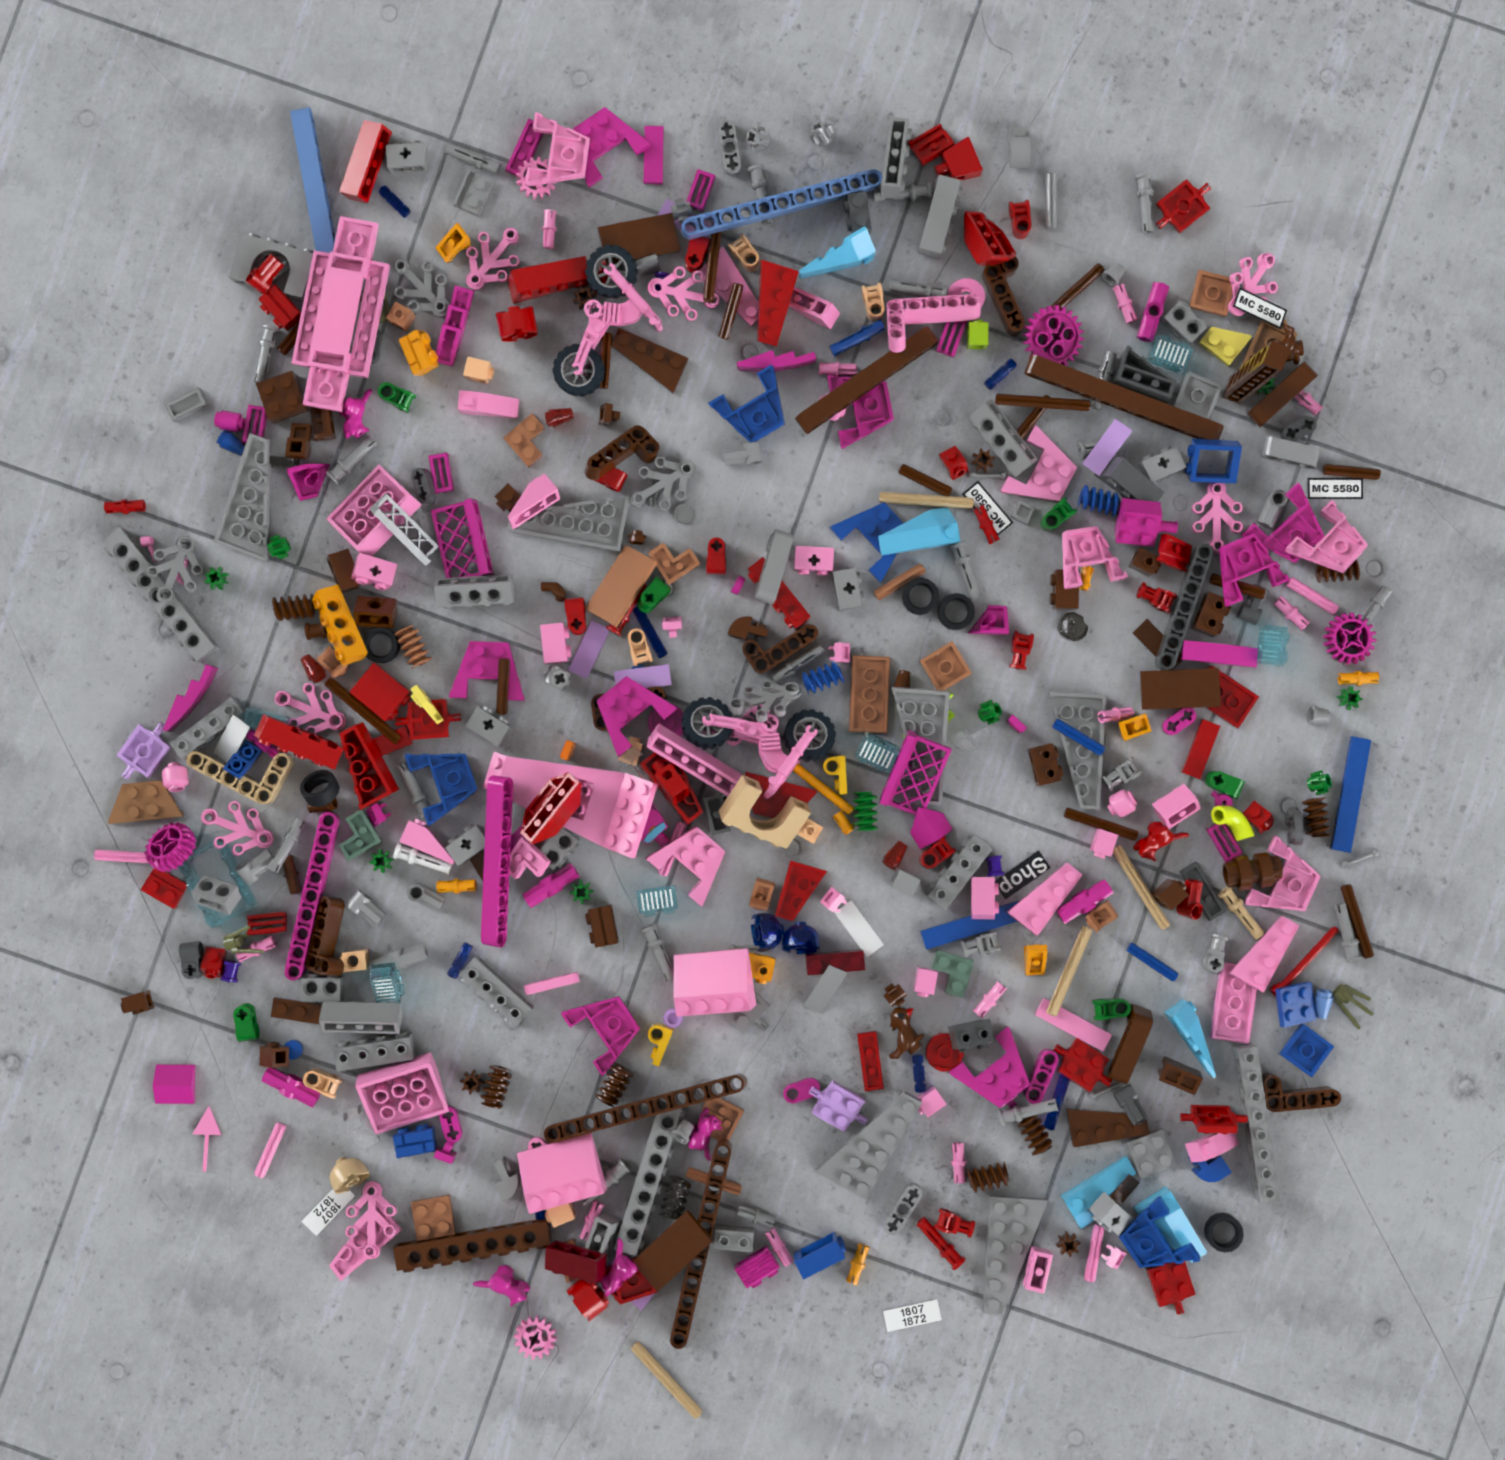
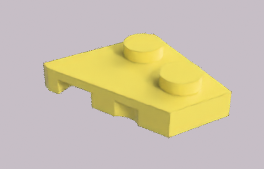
(1224, 343)
(421, 699)

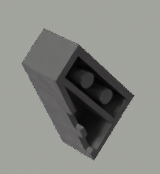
(1142, 377)
(1129, 481)

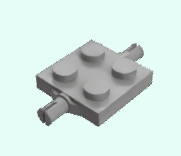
(746, 1019)

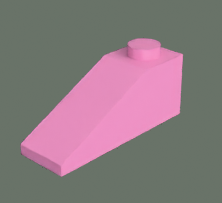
(814, 308)
(487, 404)
(534, 499)
(425, 840)
(1210, 1146)

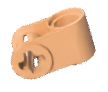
(742, 250)
(873, 298)
(639, 648)
(324, 1082)

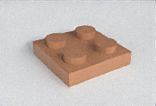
(1211, 293)
(945, 667)
(433, 1217)

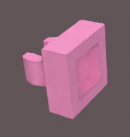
(672, 624)
(842, 652)
(833, 899)
(1116, 1257)

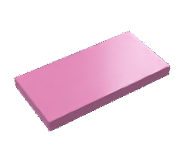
(1232, 1008)

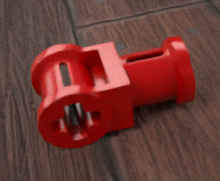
(1159, 598)
(1021, 649)
(952, 1223)

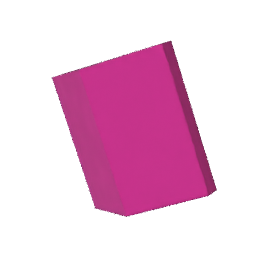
(174, 1084)

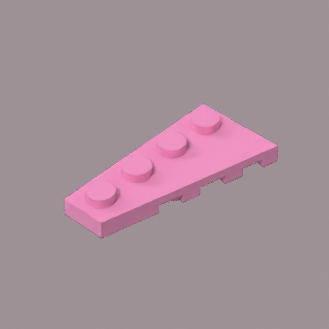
(727, 275)
(1044, 900)
(1265, 955)
(352, 1255)

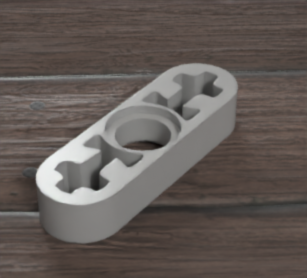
(722, 135)
(915, 1200)

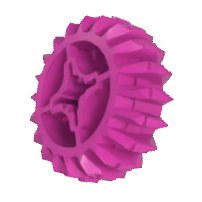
(1336, 629)
(170, 847)

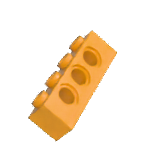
(333, 597)

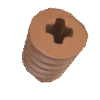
(412, 646)

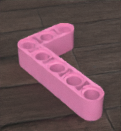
(928, 310)

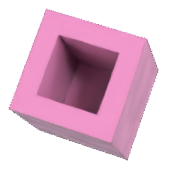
(1103, 843)
(925, 981)
(931, 1102)

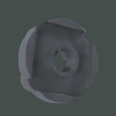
(1294, 821)

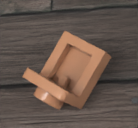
(330, 662)
(761, 894)
(1101, 916)

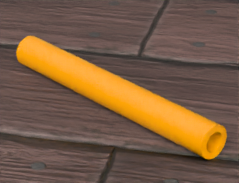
(823, 789)

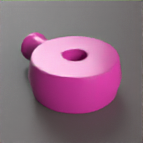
(1222, 797)

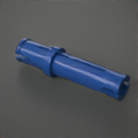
(858, 337)

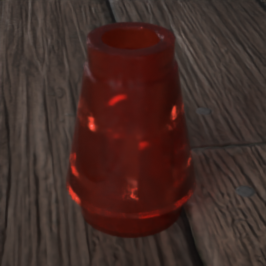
(556, 417)
(313, 669)
(894, 856)

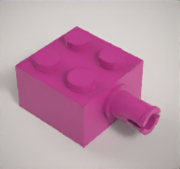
(1140, 522)

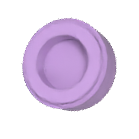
(670, 1018)

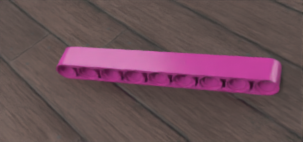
(496, 861)
(318, 887)

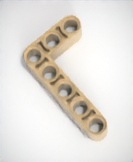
(239, 784)

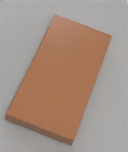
(621, 586)
(869, 694)

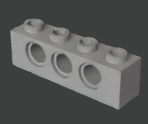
(1013, 440)
(481, 584)
(208, 728)

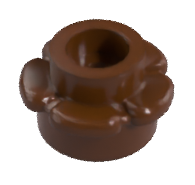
(637, 537)

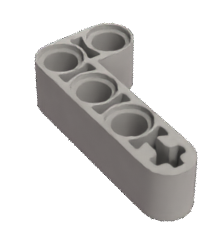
(774, 566)

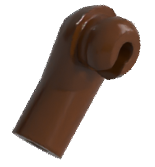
(555, 588)

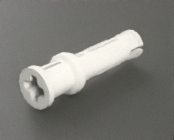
(444, 867)

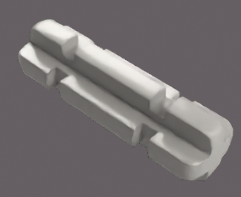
(653, 500)

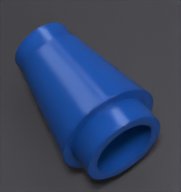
(230, 442)

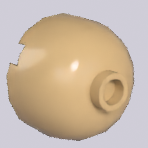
(348, 1173)

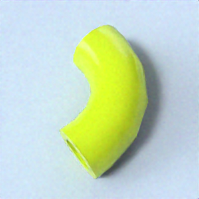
(1234, 820)

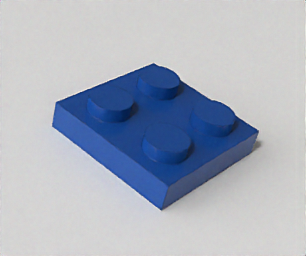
(1295, 1004)
(1306, 1050)

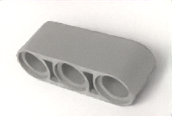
(1290, 452)

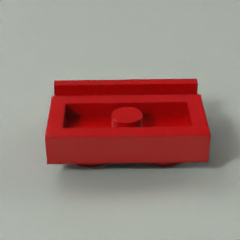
(930, 144)
(1174, 552)
(165, 887)

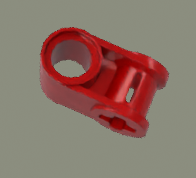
(1020, 215)
(696, 251)
(613, 479)
(716, 560)
(575, 612)
(938, 852)

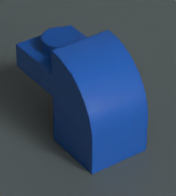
(1211, 1170)

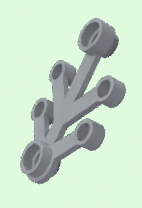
(423, 290)
(665, 481)
(176, 566)
(786, 693)

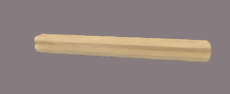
(926, 500)
(1140, 887)
(1069, 971)
(669, 1383)

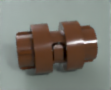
(1261, 870)

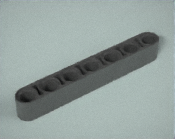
(1191, 600)

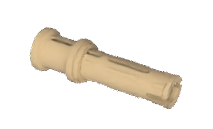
(1236, 905)

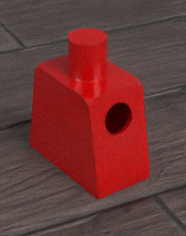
(960, 161)
(675, 787)

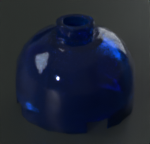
(766, 931)
(801, 939)

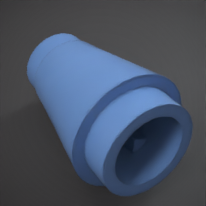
(1323, 1000)

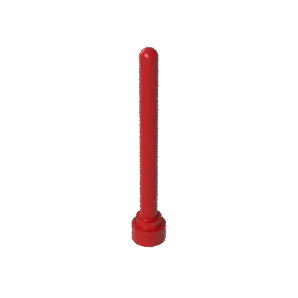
(1306, 960)

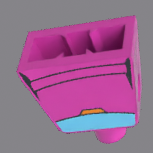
(654, 828)

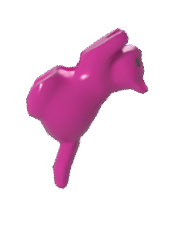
(353, 412)
(701, 1134)
(620, 1271)
(504, 1283)

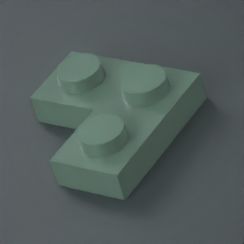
(364, 835)
(958, 970)

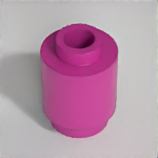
(229, 421)

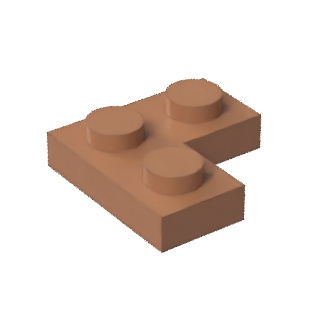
(521, 437)
(671, 567)
(725, 1112)

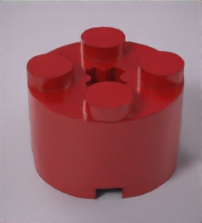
(516, 324)
(588, 1299)

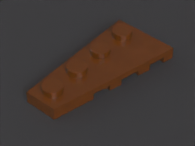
(655, 360)
(1096, 1127)

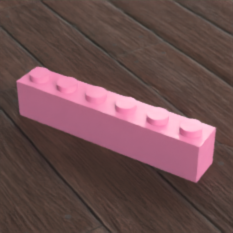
(693, 759)

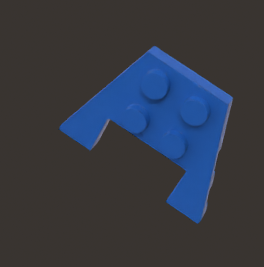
(760, 414)
(871, 525)
(452, 779)
(1148, 1243)

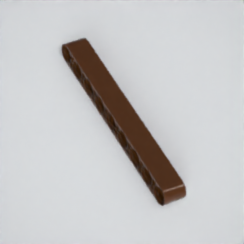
(865, 381)

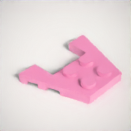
(567, 154)
(1050, 474)
(1087, 548)
(1337, 548)
(697, 854)
(1294, 888)

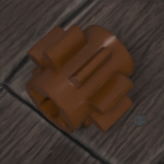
(582, 293)
(985, 455)
(895, 995)
(467, 1085)
(1065, 1248)

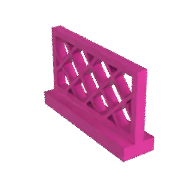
(476, 533)
(900, 766)

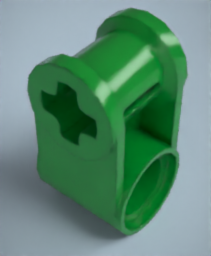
(399, 398)
(1059, 513)
(655, 593)
(1226, 783)
(1109, 1008)
(246, 1025)

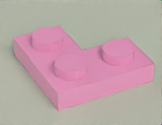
(527, 856)

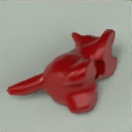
(1158, 837)

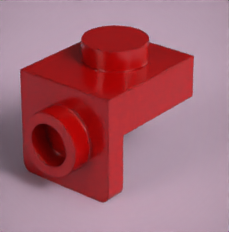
(954, 462)
(1259, 817)
(213, 962)

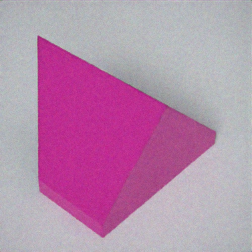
(308, 479)
(992, 622)
(929, 827)

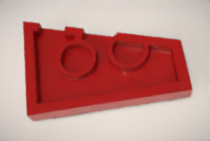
(797, 887)

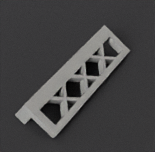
(402, 536)

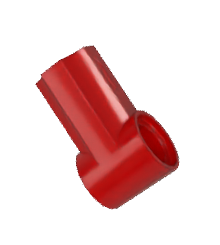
(262, 277)
(1191, 906)

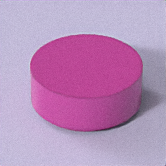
(737, 585)

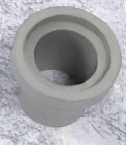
(1113, 274)
(1317, 715)
(682, 1132)

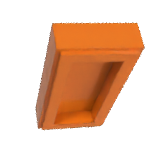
(568, 750)

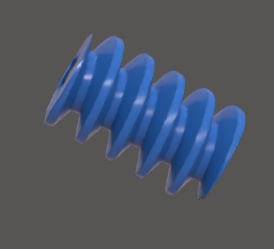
(1099, 500)
(822, 677)

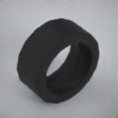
(924, 582)
(970, 609)
(395, 645)
(312, 781)
(1211, 1223)

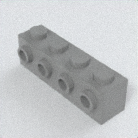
(894, 158)
(939, 217)
(959, 871)
(496, 991)
(361, 1017)
(374, 1051)

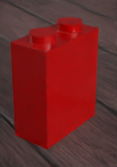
(381, 692)

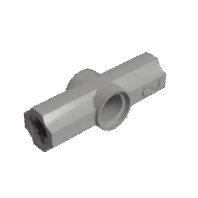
(403, 957)

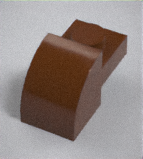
(299, 441)
(742, 626)

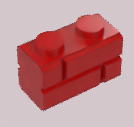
(282, 309)

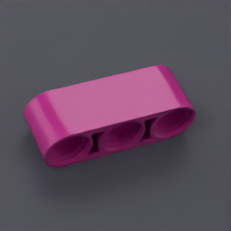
(1041, 1066)

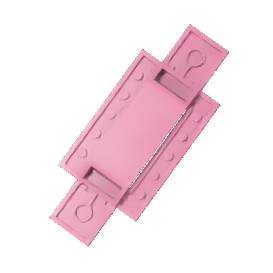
(331, 314)

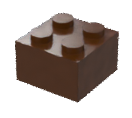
(282, 397)

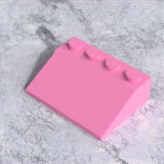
(359, 524)
(713, 982)
(402, 1093)
(561, 1173)

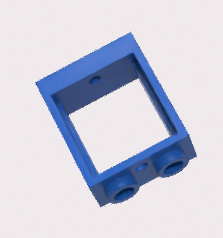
(1233, 460)
(819, 1255)

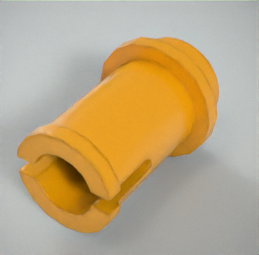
(1086, 574)
(843, 822)

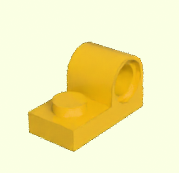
(841, 782)
(657, 1053)

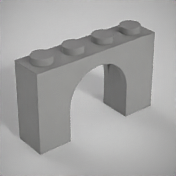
(253, 251)

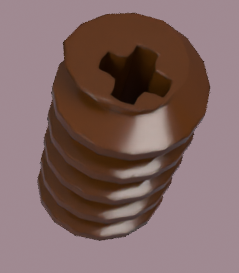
(1322, 571)
(293, 609)
(1316, 817)
(614, 1085)
(496, 1086)
(1035, 1134)
(988, 1177)

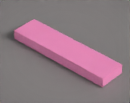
(1075, 1026)

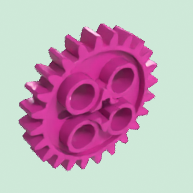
(1040, 326)

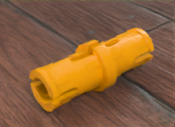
(1358, 678)
(456, 886)
(857, 1263)

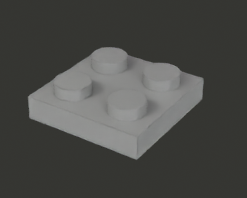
(1197, 395)
(1151, 1153)

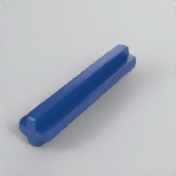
(1078, 736)
(1152, 961)

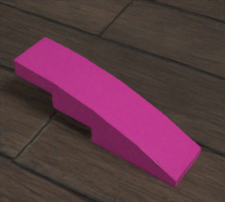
(454, 325)
(780, 363)
(1219, 654)
(186, 704)

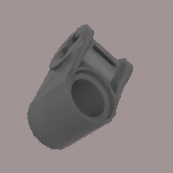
(191, 957)

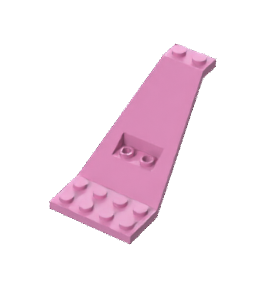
(611, 803)

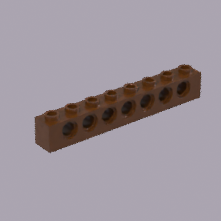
(1256, 371)
(405, 1261)

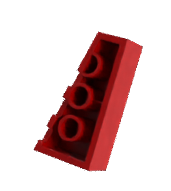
(547, 279)
(775, 293)
(298, 741)
(368, 769)
(688, 808)

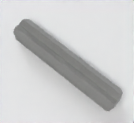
(1051, 201)

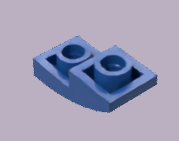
(242, 760)

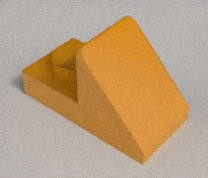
(453, 243)
(1134, 727)
(1035, 959)

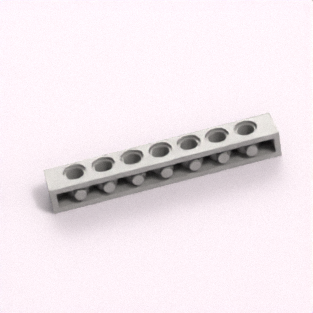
(114, 544)
(1257, 1127)
(631, 1244)

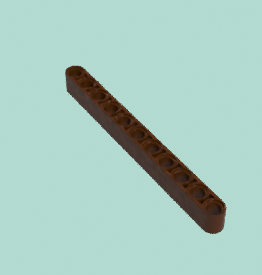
(1122, 399)
(636, 1108)
(692, 1270)

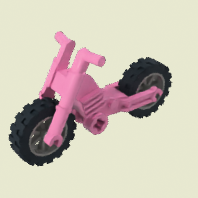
(608, 314)
(757, 733)

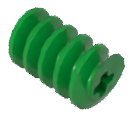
(865, 811)

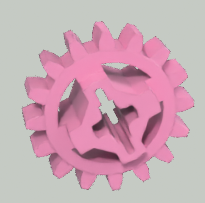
(540, 191)
(542, 1340)

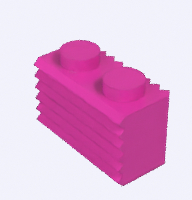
(757, 1266)

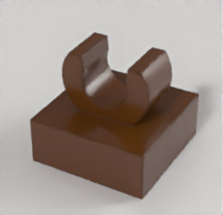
(607, 415)

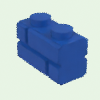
(415, 1141)

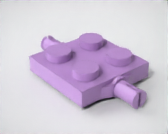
(143, 751)
(838, 1105)

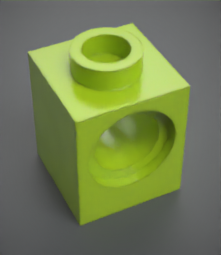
(977, 334)

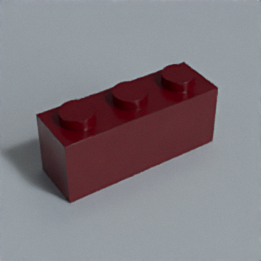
(844, 960)
(575, 1262)

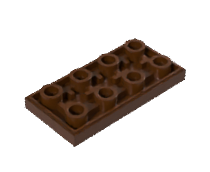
(642, 236)
(1180, 689)
(672, 1250)

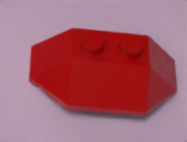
(986, 240)
(551, 808)

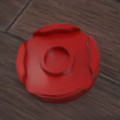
(940, 1053)

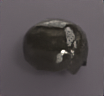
(1072, 627)

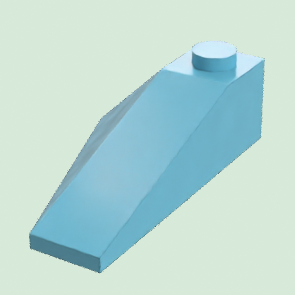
(853, 252)
(926, 531)
(1187, 1024)
(1083, 1195)
(1175, 1225)

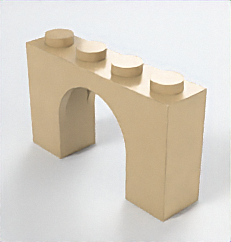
(778, 830)

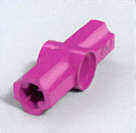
(1155, 301)
(551, 885)
(1084, 901)
(290, 1086)

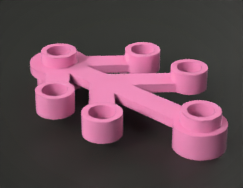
(491, 261)
(1250, 284)
(679, 293)
(1217, 513)
(314, 710)
(240, 829)
(371, 1216)

